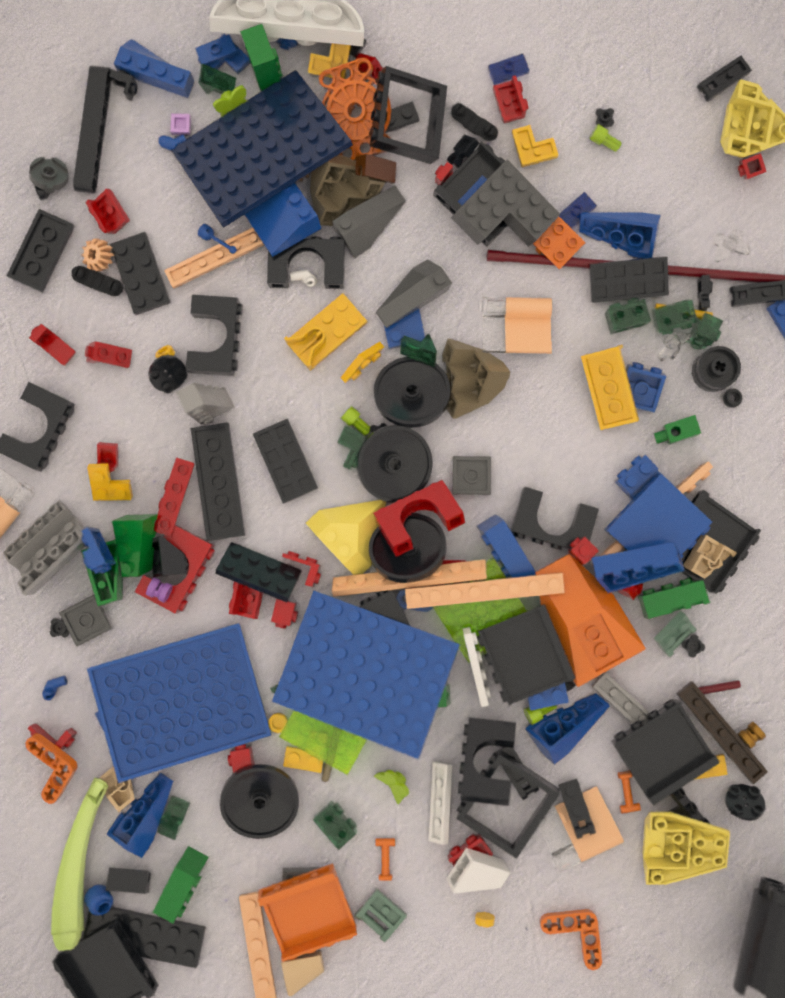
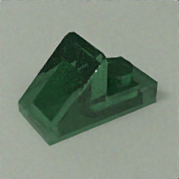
(215, 80)
(420, 351)
(173, 817)

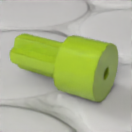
(601, 136)
(351, 417)
(536, 715)

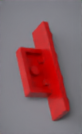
(173, 497)

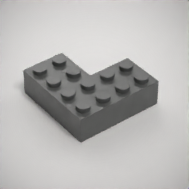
(506, 198)

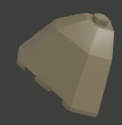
(338, 188)
(472, 376)

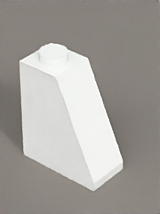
(477, 872)

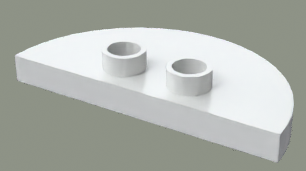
(291, 19)

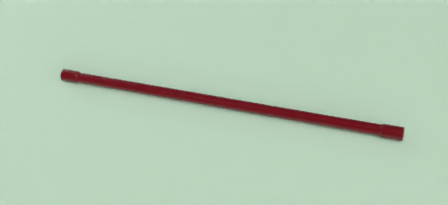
(502, 256)

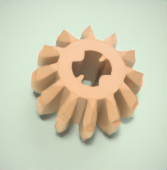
(97, 254)

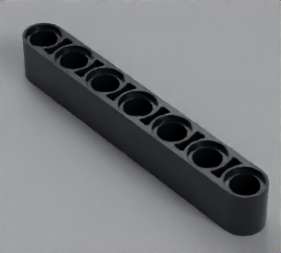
(92, 129)

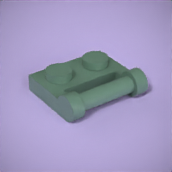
(674, 633)
(385, 910)

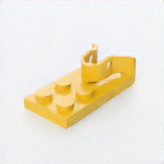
(326, 331)
(610, 387)

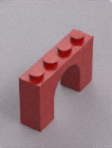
(432, 498)
(197, 552)

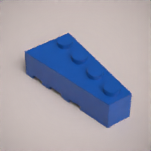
(505, 548)
(637, 566)

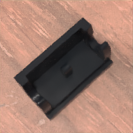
(128, 880)

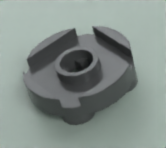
(52, 182)

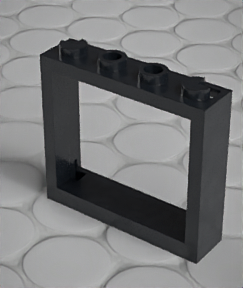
(436, 116)
(535, 820)

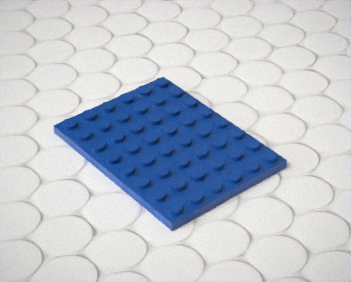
(366, 674)
(178, 702)

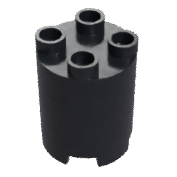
(763, 945)

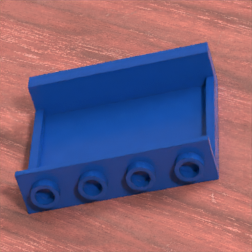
(658, 517)

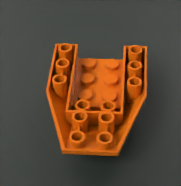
(588, 622)

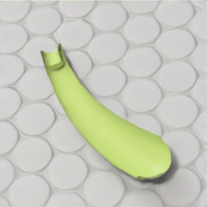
(69, 889)

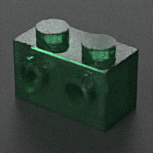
(627, 316)
(674, 316)
(705, 331)
(335, 824)

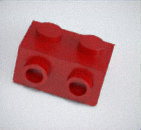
(510, 100)
(108, 212)
(245, 601)
(473, 842)

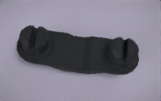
(473, 122)
(97, 281)

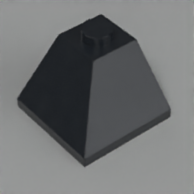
(167, 559)

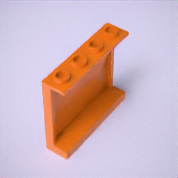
(308, 912)

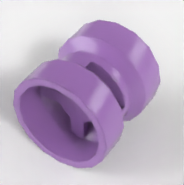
(159, 590)

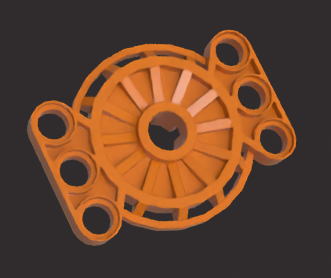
(349, 93)

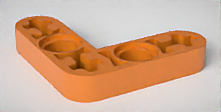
(58, 765)
(585, 929)

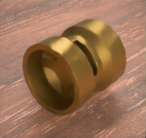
(751, 735)

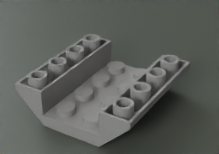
(45, 547)

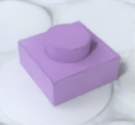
(180, 124)

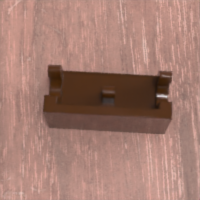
(376, 168)

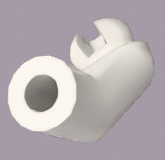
(305, 276)

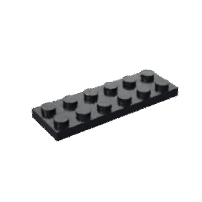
(218, 481)
(155, 936)

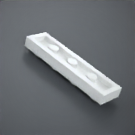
(475, 659)
(440, 802)

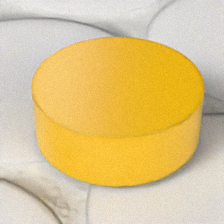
(165, 350)
(277, 722)
(484, 919)

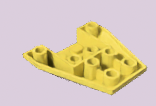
(681, 848)

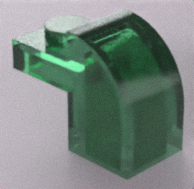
(351, 440)

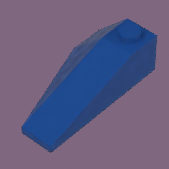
(623, 230)
(564, 729)
(138, 826)

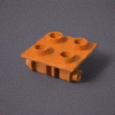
(559, 243)

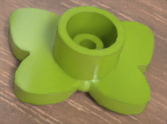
(230, 100)
(396, 782)

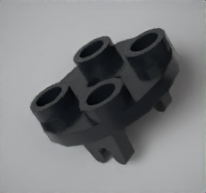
(161, 379)
(754, 802)

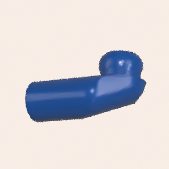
(170, 143)
(51, 687)

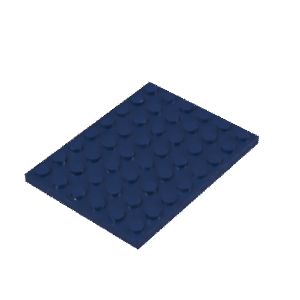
(261, 148)

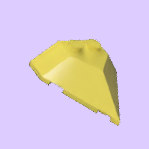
(751, 122)
(348, 532)

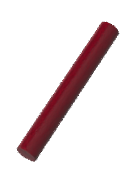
(720, 687)

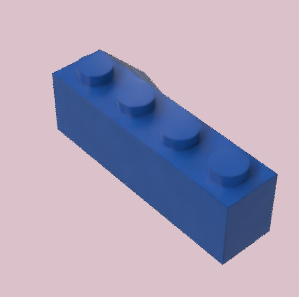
(152, 69)

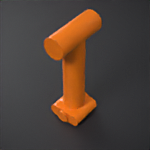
(629, 806)
(385, 843)

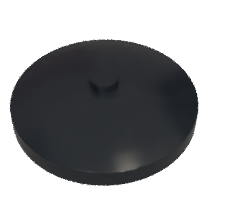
(411, 392)
(394, 463)
(417, 564)
(259, 801)

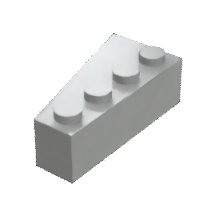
(204, 402)

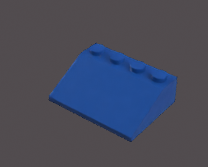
(284, 220)

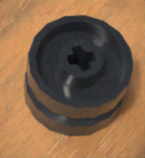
(727, 367)

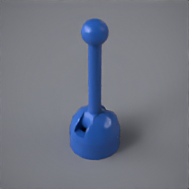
(207, 233)

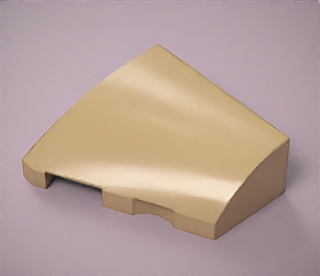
(707, 556)
(118, 793)
(302, 971)

